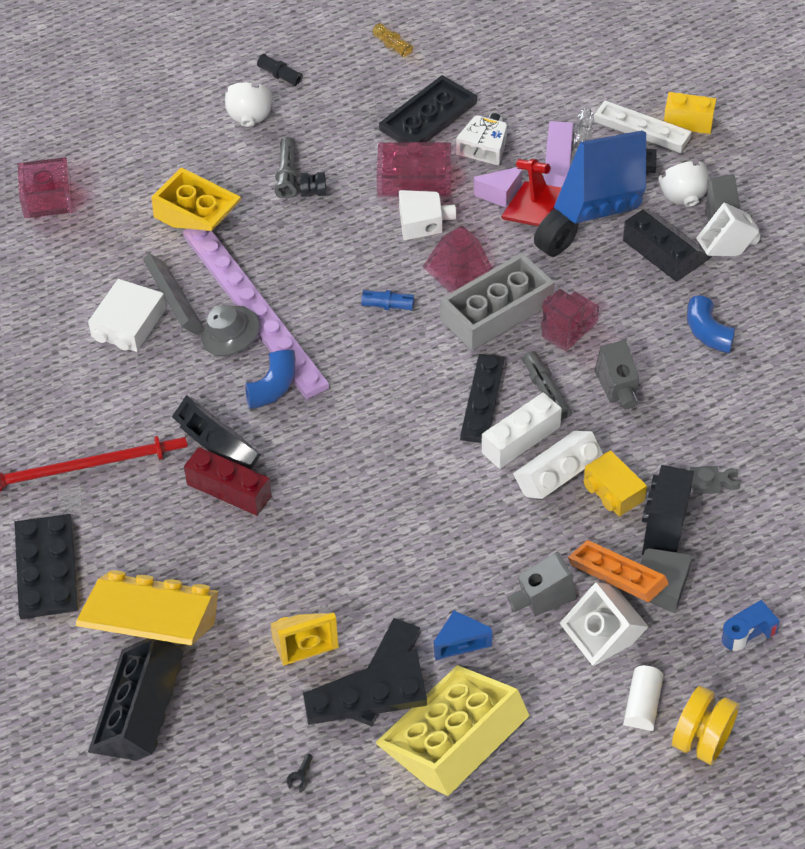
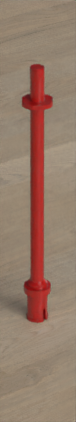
(92, 461)

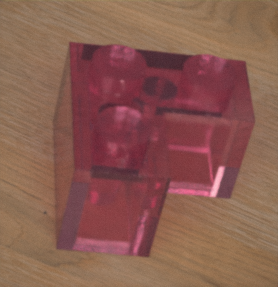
(567, 318)

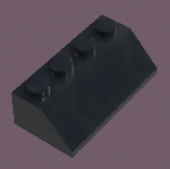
(137, 700)

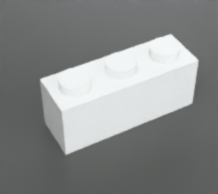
(521, 430)
(558, 464)

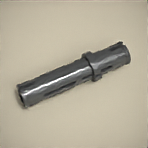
(533, 365)

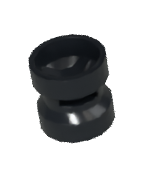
(312, 184)

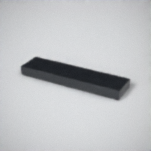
(396, 641)

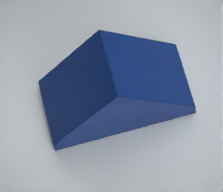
(461, 636)

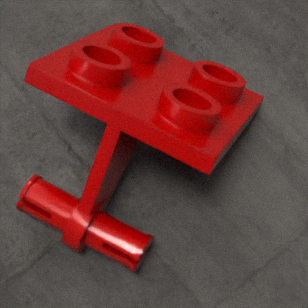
(534, 197)

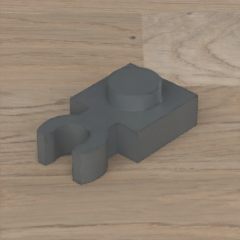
(709, 480)

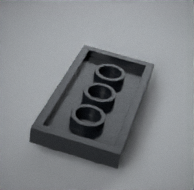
(428, 112)
(45, 566)

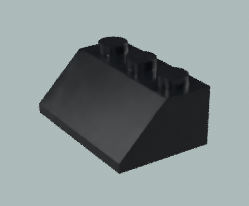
(663, 244)

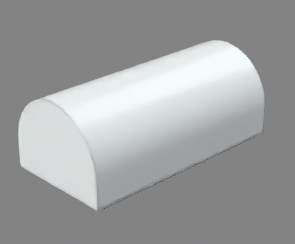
(643, 698)

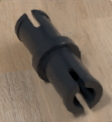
(279, 70)

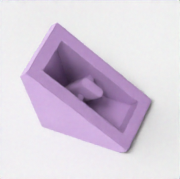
(498, 186)

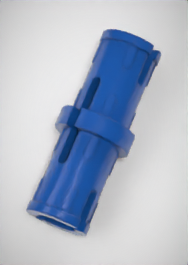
(387, 300)

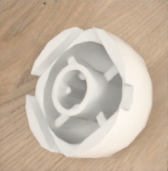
(248, 104)
(685, 183)

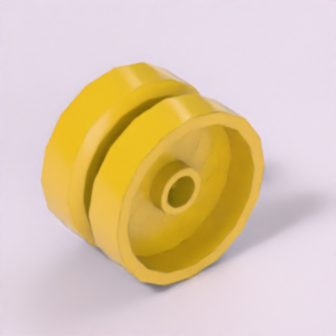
(705, 725)

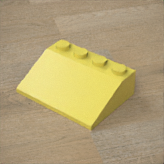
(456, 730)

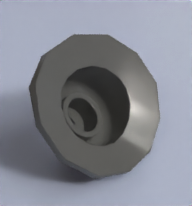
(230, 330)

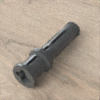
(286, 175)

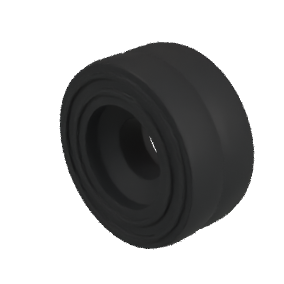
(555, 233)

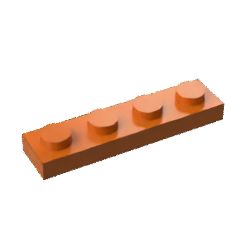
(618, 571)

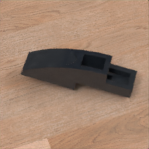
(213, 434)

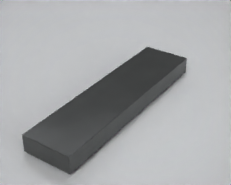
(173, 294)

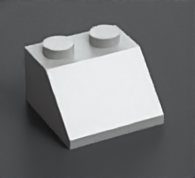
(603, 623)

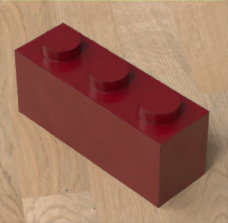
(227, 481)

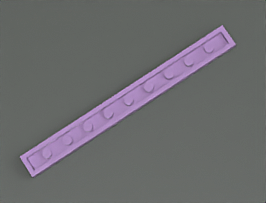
(243, 293)

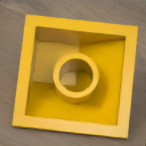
(304, 636)

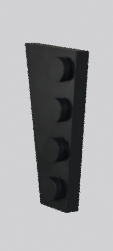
(374, 690)

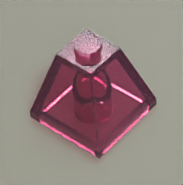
(457, 260)

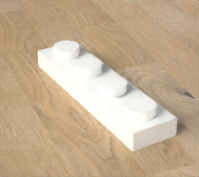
(632, 121)

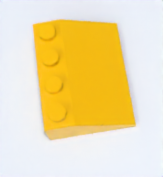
(149, 608)

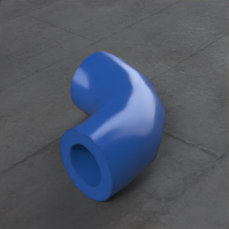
(705, 327)
(276, 381)

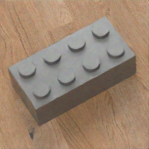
(496, 301)

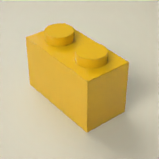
(690, 112)
(614, 483)

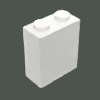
(127, 315)

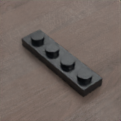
(482, 397)

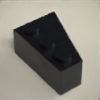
(666, 508)

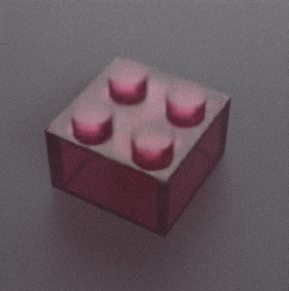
(45, 187)

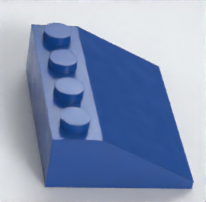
(605, 178)

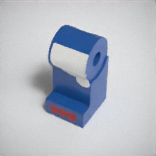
(749, 624)

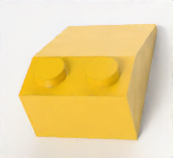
(192, 202)

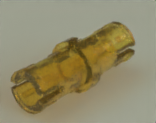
(400, 47)

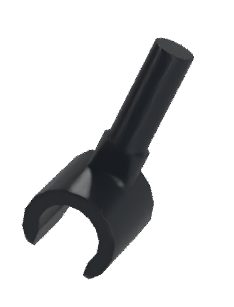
(300, 774)

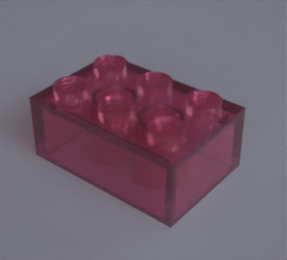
(414, 168)

